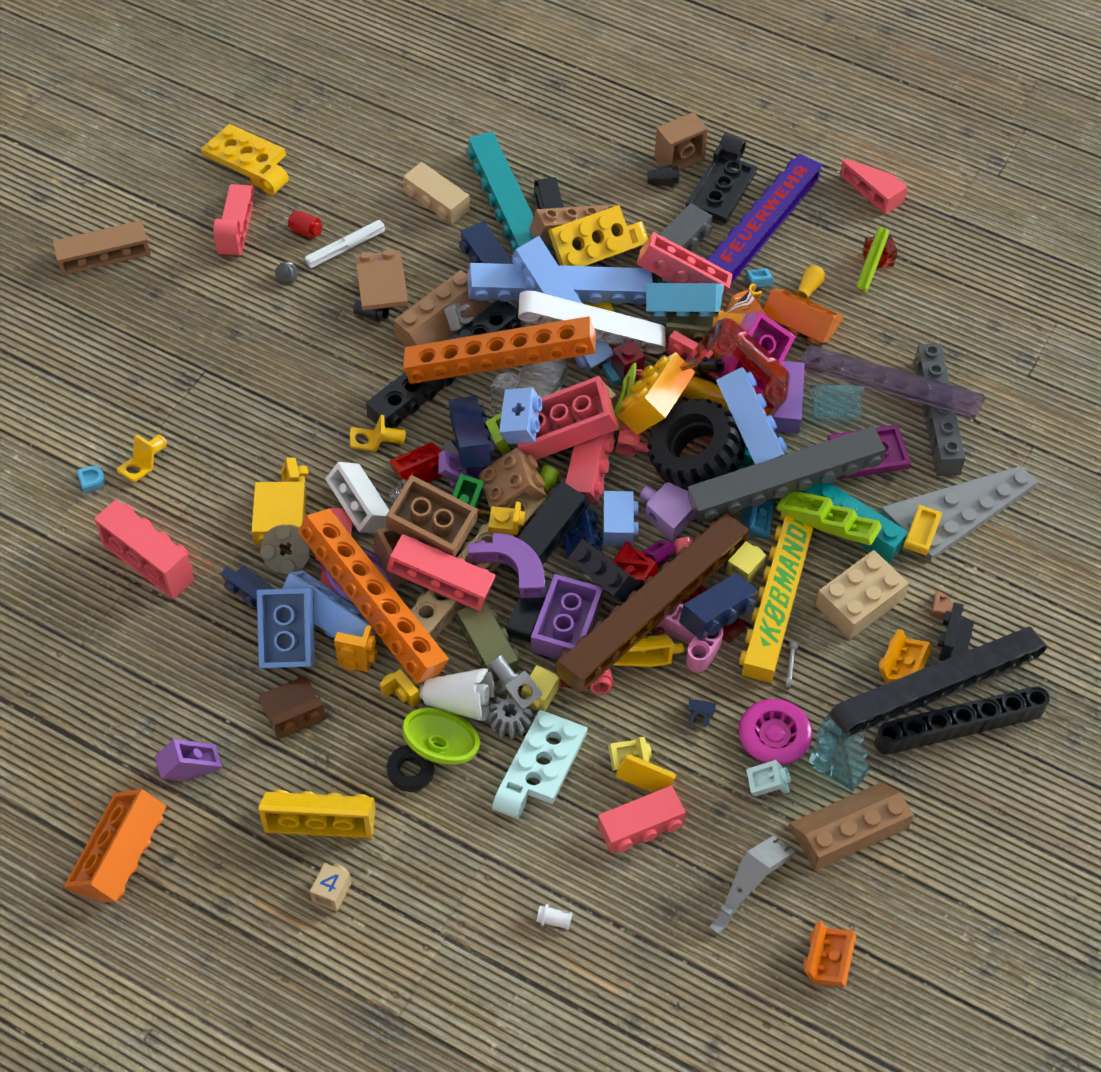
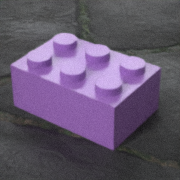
(565, 616)

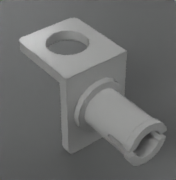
(512, 681)

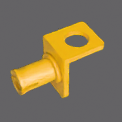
(376, 436)
(142, 457)

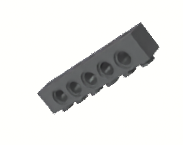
(940, 423)

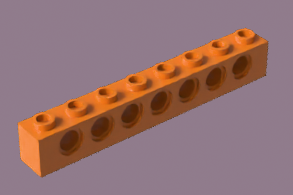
(500, 350)
(373, 596)

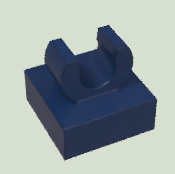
(701, 707)

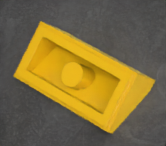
(644, 774)

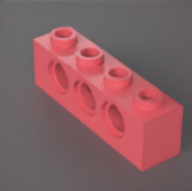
(679, 264)

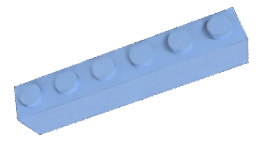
(546, 277)

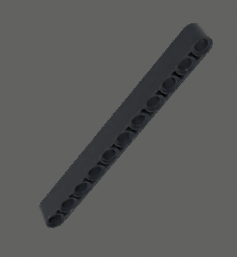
(937, 681)

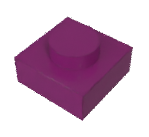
(659, 551)

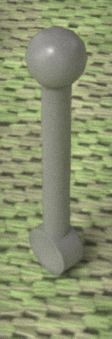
(792, 647)

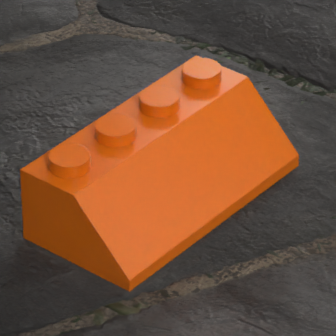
(116, 846)

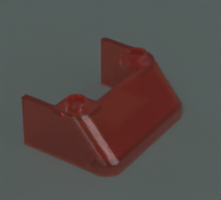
(729, 338)

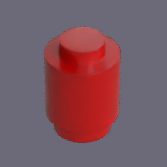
(305, 224)

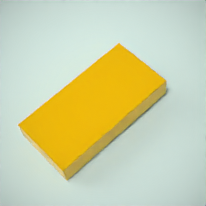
(922, 530)

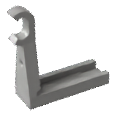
(752, 870)

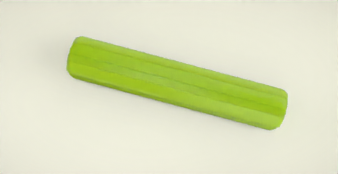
(872, 259)

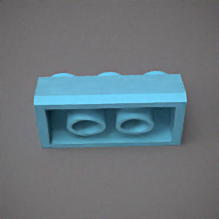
(684, 298)

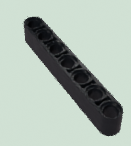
(953, 728)

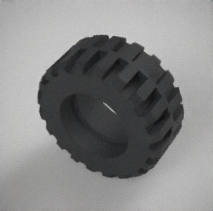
(684, 425)

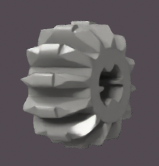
(501, 721)

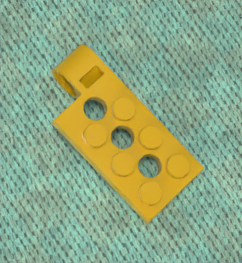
(243, 153)
(591, 252)

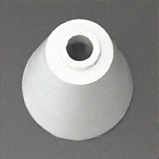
(460, 693)

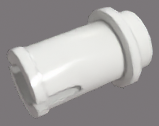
(554, 917)

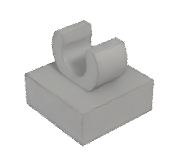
(455, 316)

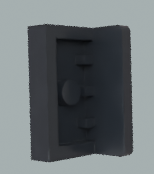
(957, 633)

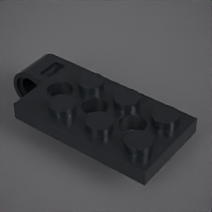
(725, 157)

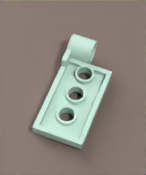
(514, 789)

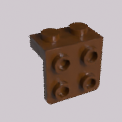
(292, 707)

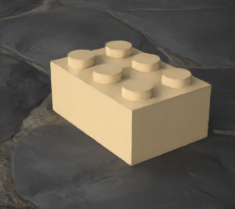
(861, 594)

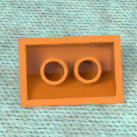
(802, 315)

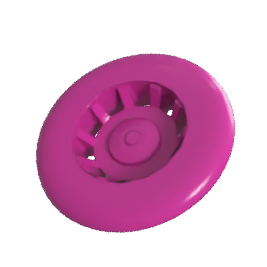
(775, 734)

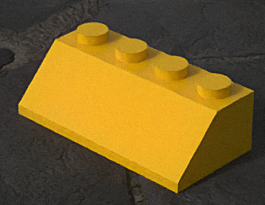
(317, 814)

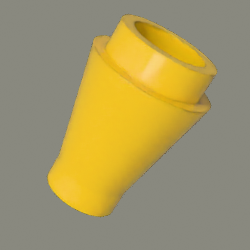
(810, 281)

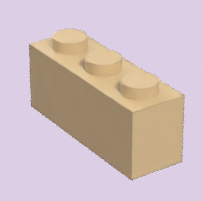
(436, 193)

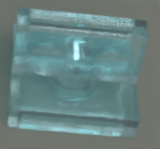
(837, 401)

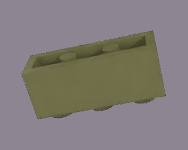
(487, 637)

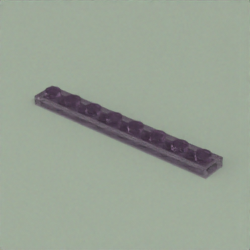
(893, 381)

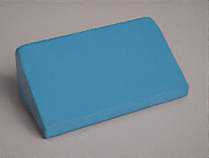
(758, 519)

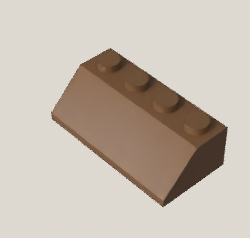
(427, 320)
(851, 824)

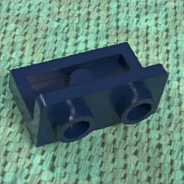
(245, 584)

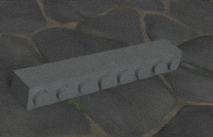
(786, 474)

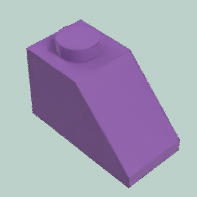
(187, 759)

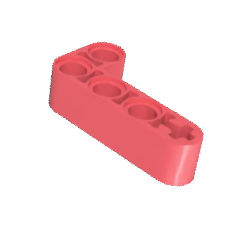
(232, 228)

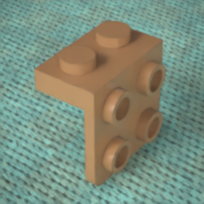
(512, 477)

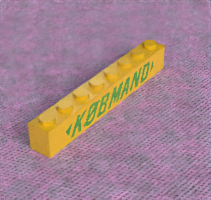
(776, 599)

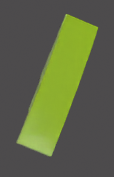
(829, 518)

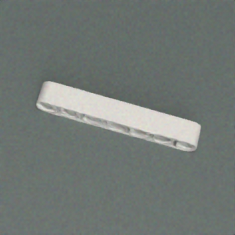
(608, 325)

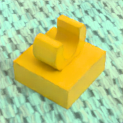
(292, 473)

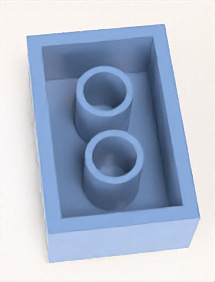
(286, 628)

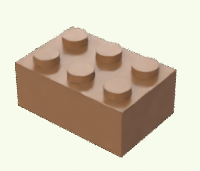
(431, 516)

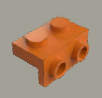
(829, 955)

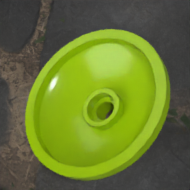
(440, 736)

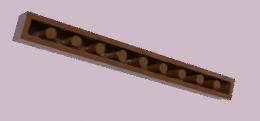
(651, 603)

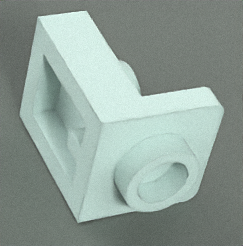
(768, 778)

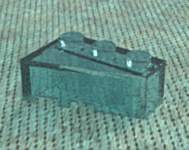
(839, 755)

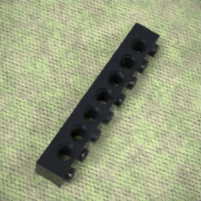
(410, 397)

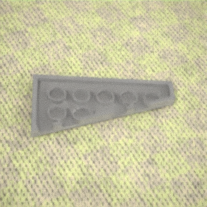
(963, 506)

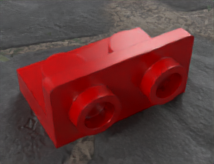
(419, 462)

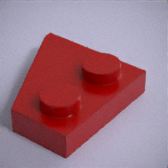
(636, 563)

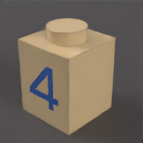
(331, 886)

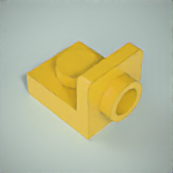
(506, 520)
(402, 686)

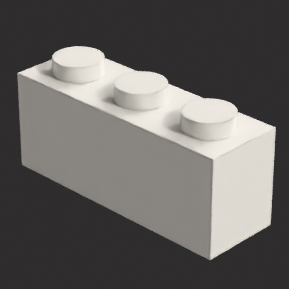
(358, 497)

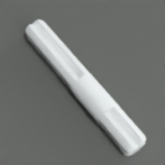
(344, 244)

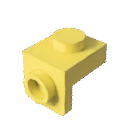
(636, 748)

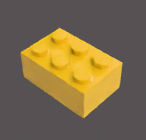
(655, 393)

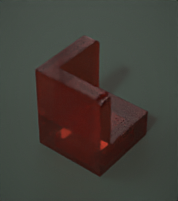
(888, 255)

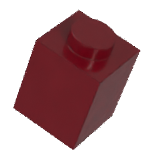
(624, 356)

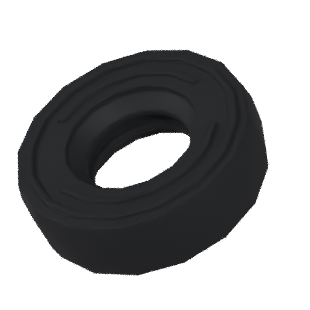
(404, 782)

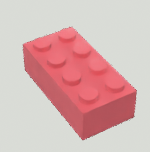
(572, 418)
(145, 548)

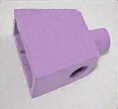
(668, 509)

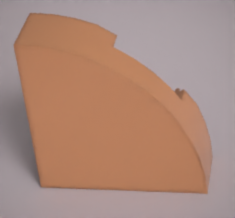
(940, 605)

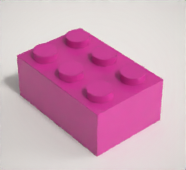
(769, 335)

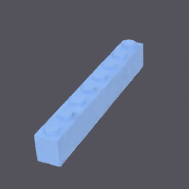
(590, 284)

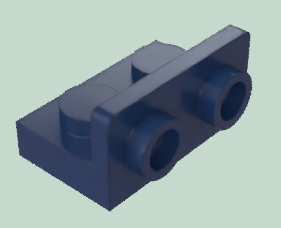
(586, 529)

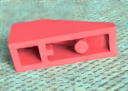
(875, 185)

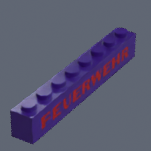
(766, 215)

